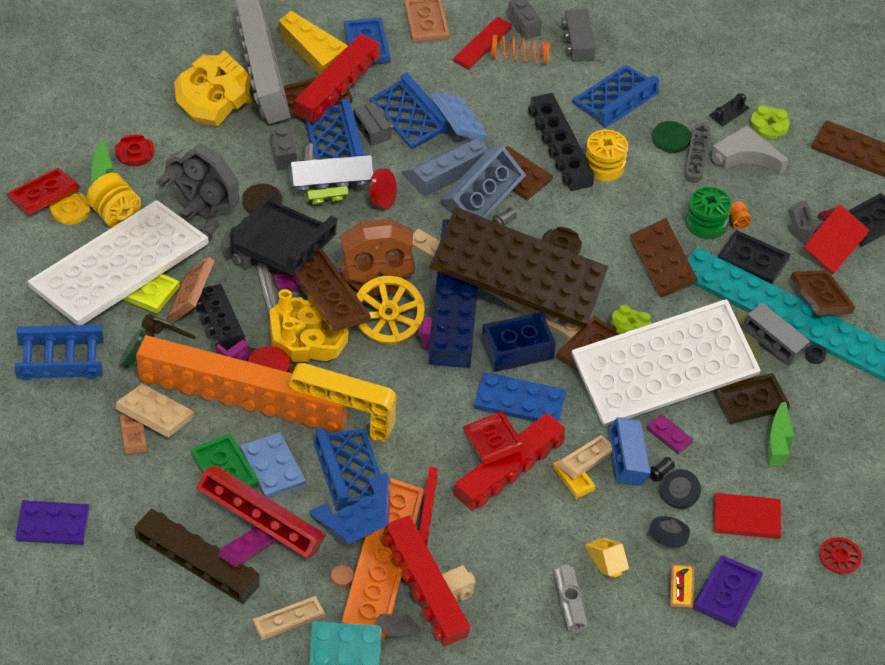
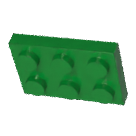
(226, 455)

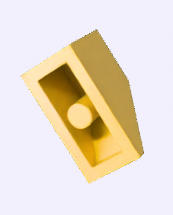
(608, 556)

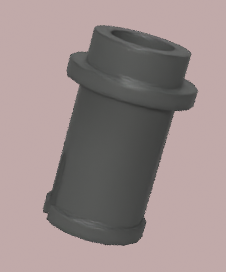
(505, 217)
(209, 227)

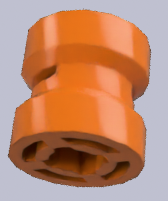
(739, 215)

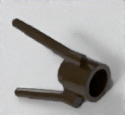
(155, 325)

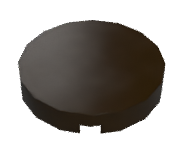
(256, 195)
(559, 237)

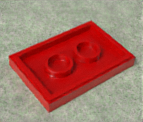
(43, 191)
(835, 239)
(493, 437)
(747, 515)

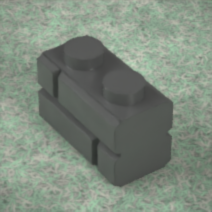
(524, 18)
(373, 123)
(282, 146)

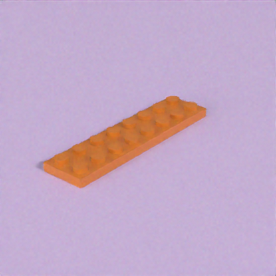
(376, 574)

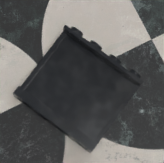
(281, 235)

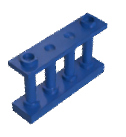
(59, 335)

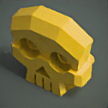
(222, 79)
(297, 323)

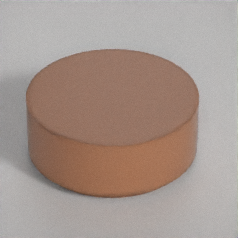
(342, 576)

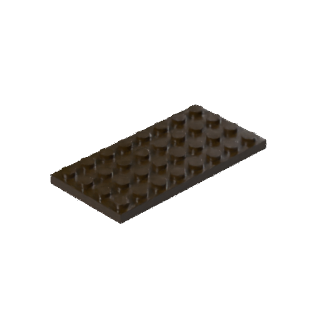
(519, 267)

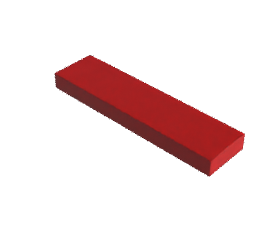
(482, 43)
(428, 503)

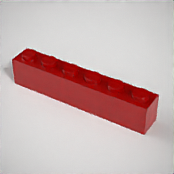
(337, 78)
(490, 479)
(261, 511)
(426, 581)

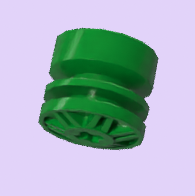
(708, 212)

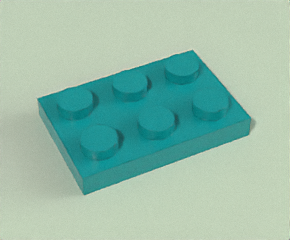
(344, 644)

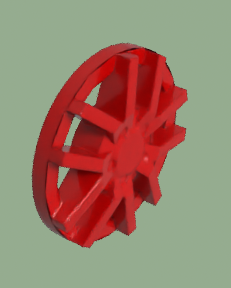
(840, 555)

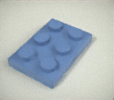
(459, 116)
(273, 465)

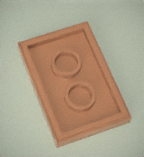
(426, 20)
(190, 289)

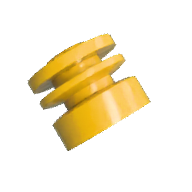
(607, 154)
(113, 199)

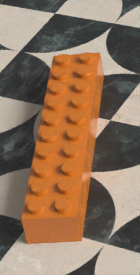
(234, 383)

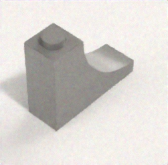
(748, 148)

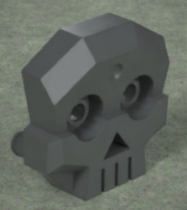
(200, 182)

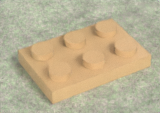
(154, 410)

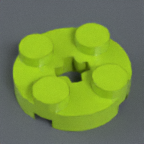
(777, 128)
(627, 319)

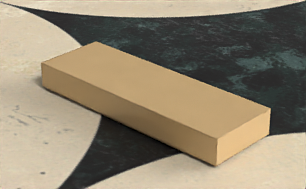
(586, 457)
(288, 618)

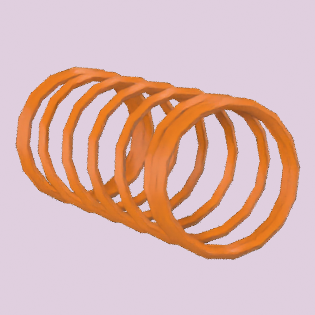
(494, 45)

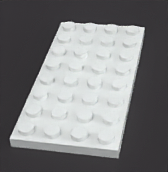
(117, 262)
(665, 362)

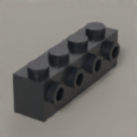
(219, 317)

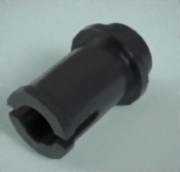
(661, 469)

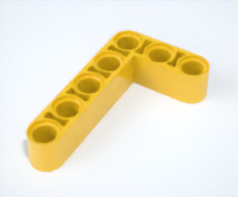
(349, 392)

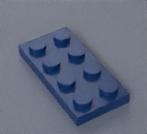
(519, 398)

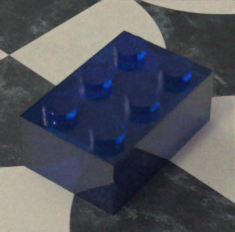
(518, 341)

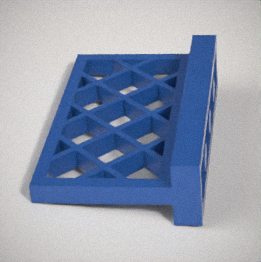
(624, 102)
(424, 104)
(349, 129)
(331, 466)

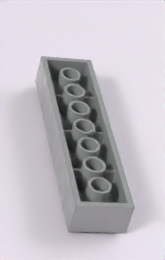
(262, 60)

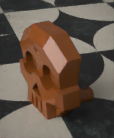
(376, 241)

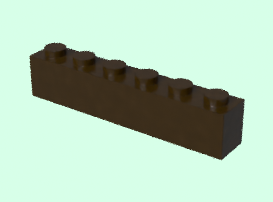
(196, 556)

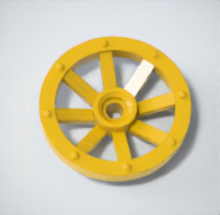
(391, 306)

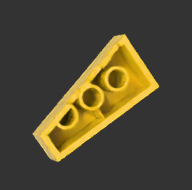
(310, 42)

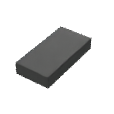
(398, 624)

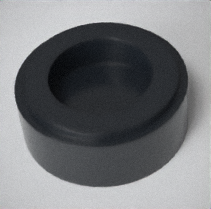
(815, 354)

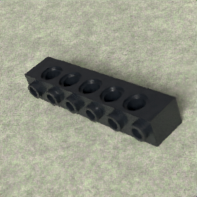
(561, 142)

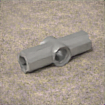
(572, 608)

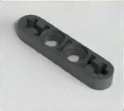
(697, 153)

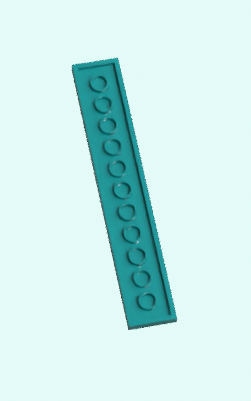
(828, 331)

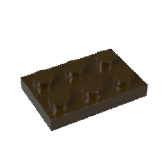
(751, 398)

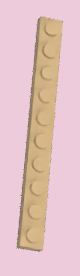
(428, 245)

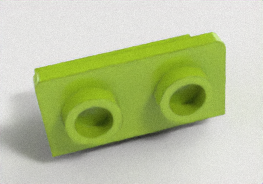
(318, 196)

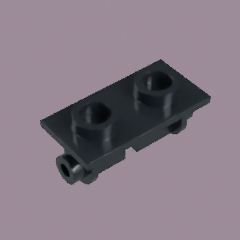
(730, 110)

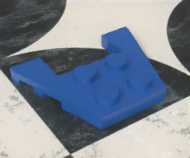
(360, 518)

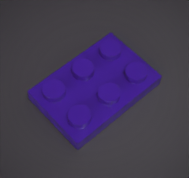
(52, 522)
(728, 591)

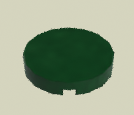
(671, 136)
(130, 352)

